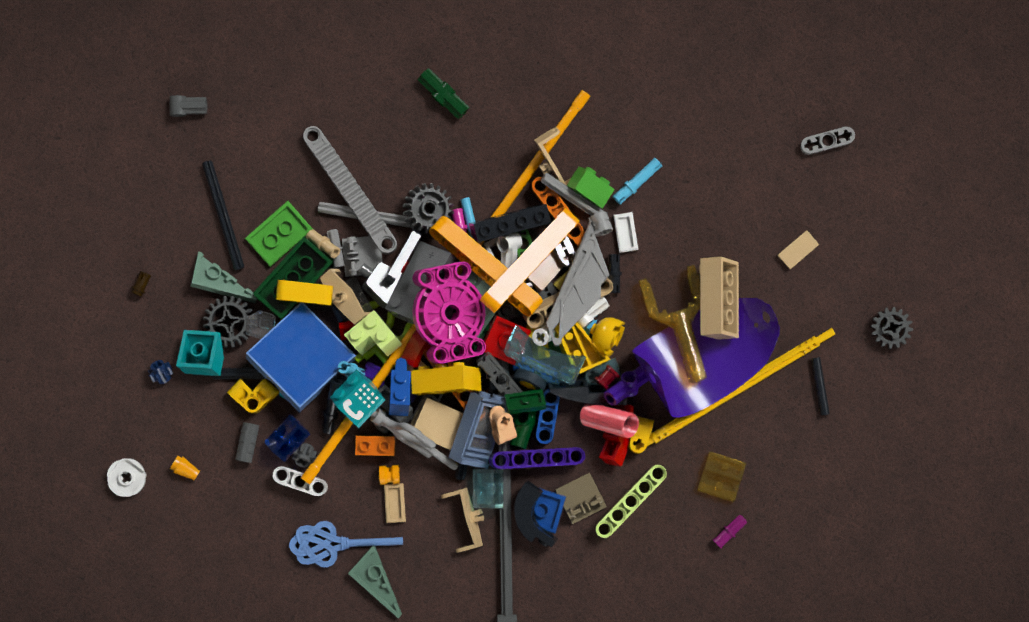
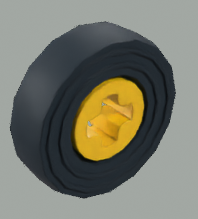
(528, 380)

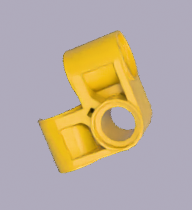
(263, 393)

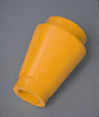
(184, 468)

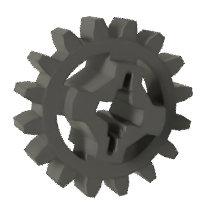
(894, 337)

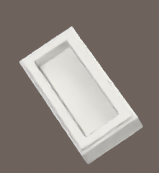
(625, 232)

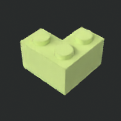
(373, 331)

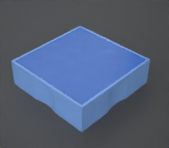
(299, 356)

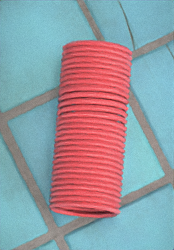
(609, 420)

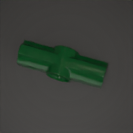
(443, 93)
(524, 429)

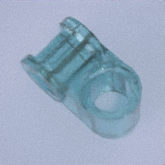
(600, 368)

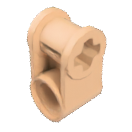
(502, 425)

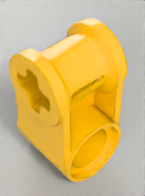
(643, 433)

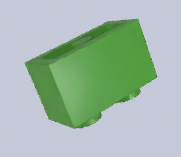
(590, 186)

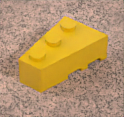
(578, 343)

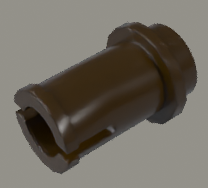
(140, 284)

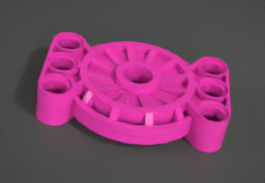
(430, 312)

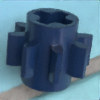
(160, 371)

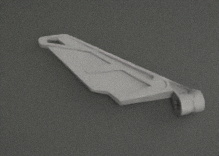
(583, 281)

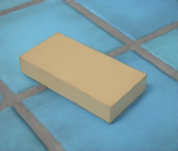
(798, 249)
(395, 503)

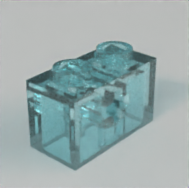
(487, 488)

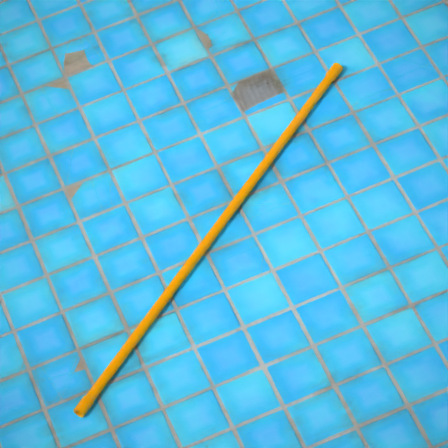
(576, 106)

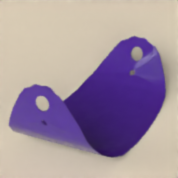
(726, 361)

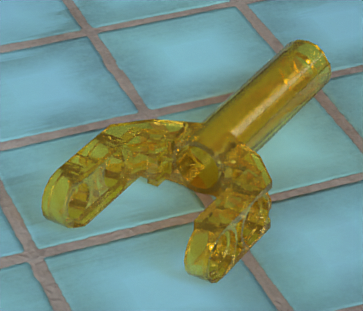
(681, 324)

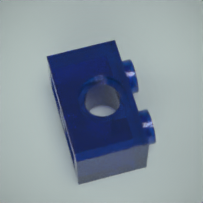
(287, 438)

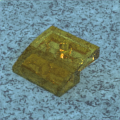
(721, 476)

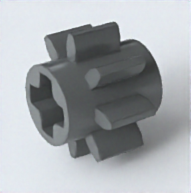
(304, 455)

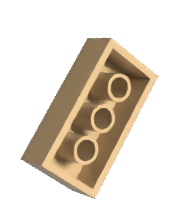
(719, 298)

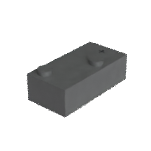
(403, 297)

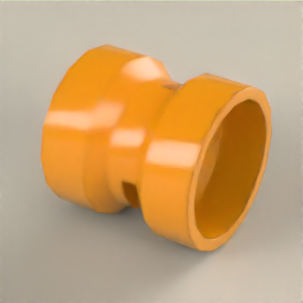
(389, 475)

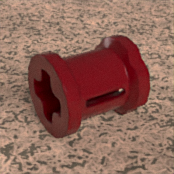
(606, 377)

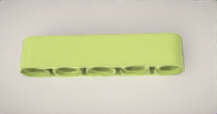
(621, 504)

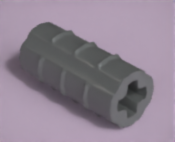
(247, 442)

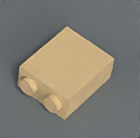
(437, 421)

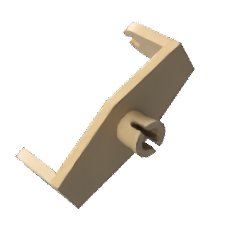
(549, 165)
(343, 296)
(471, 518)

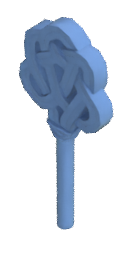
(305, 550)

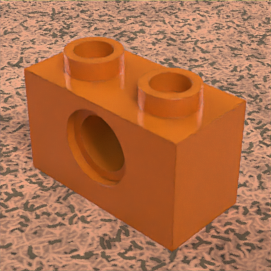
(375, 445)

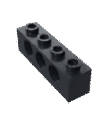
(510, 222)

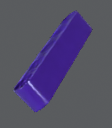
(546, 458)

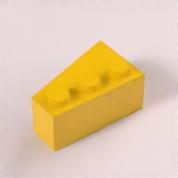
(445, 379)

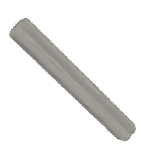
(570, 194)

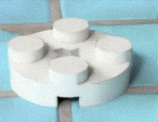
(115, 478)

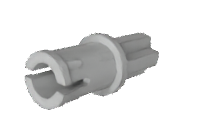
(334, 238)

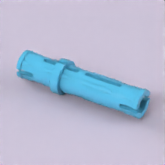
(641, 177)

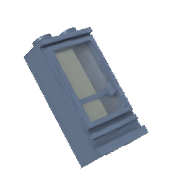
(474, 436)

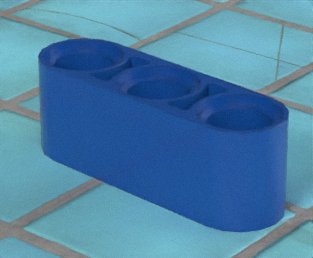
(549, 426)

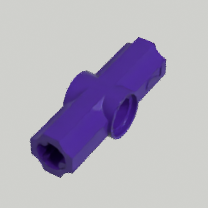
(626, 387)

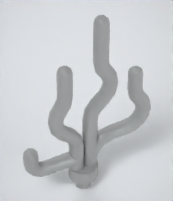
(410, 436)

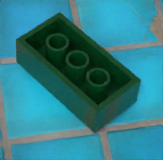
(302, 264)

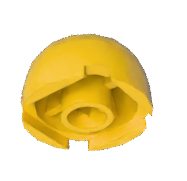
(607, 334)

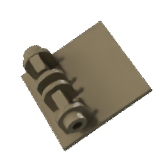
(581, 498)

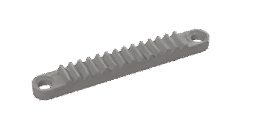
(350, 190)

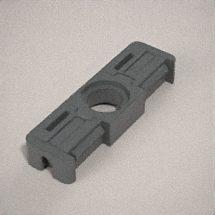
(494, 369)

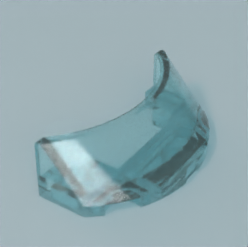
(542, 361)

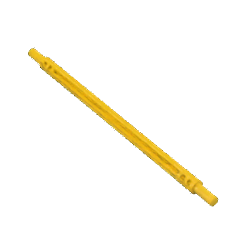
(765, 372)

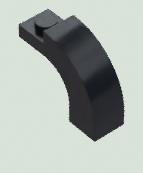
(525, 515)

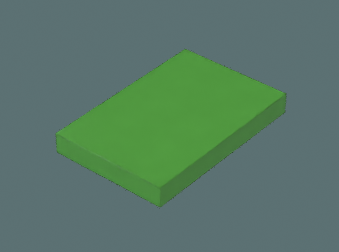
(278, 233)

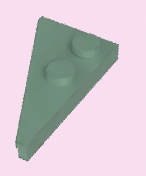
(214, 279)
(372, 576)

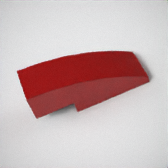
(616, 446)

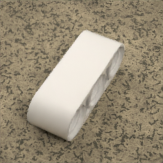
(291, 478)

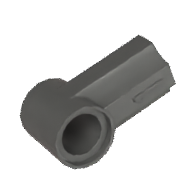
(181, 105)

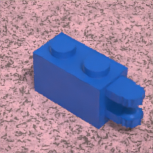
(400, 389)

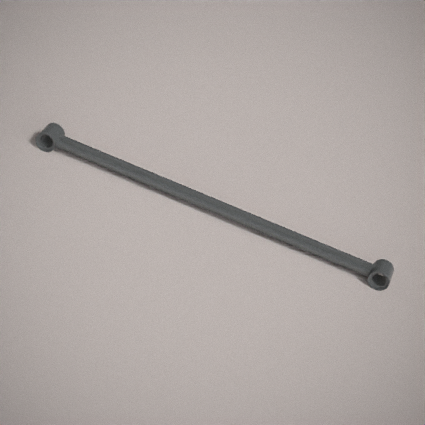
(506, 530)

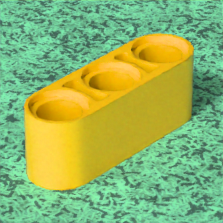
(304, 292)

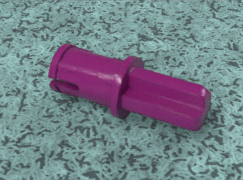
(730, 531)

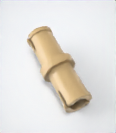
(323, 243)

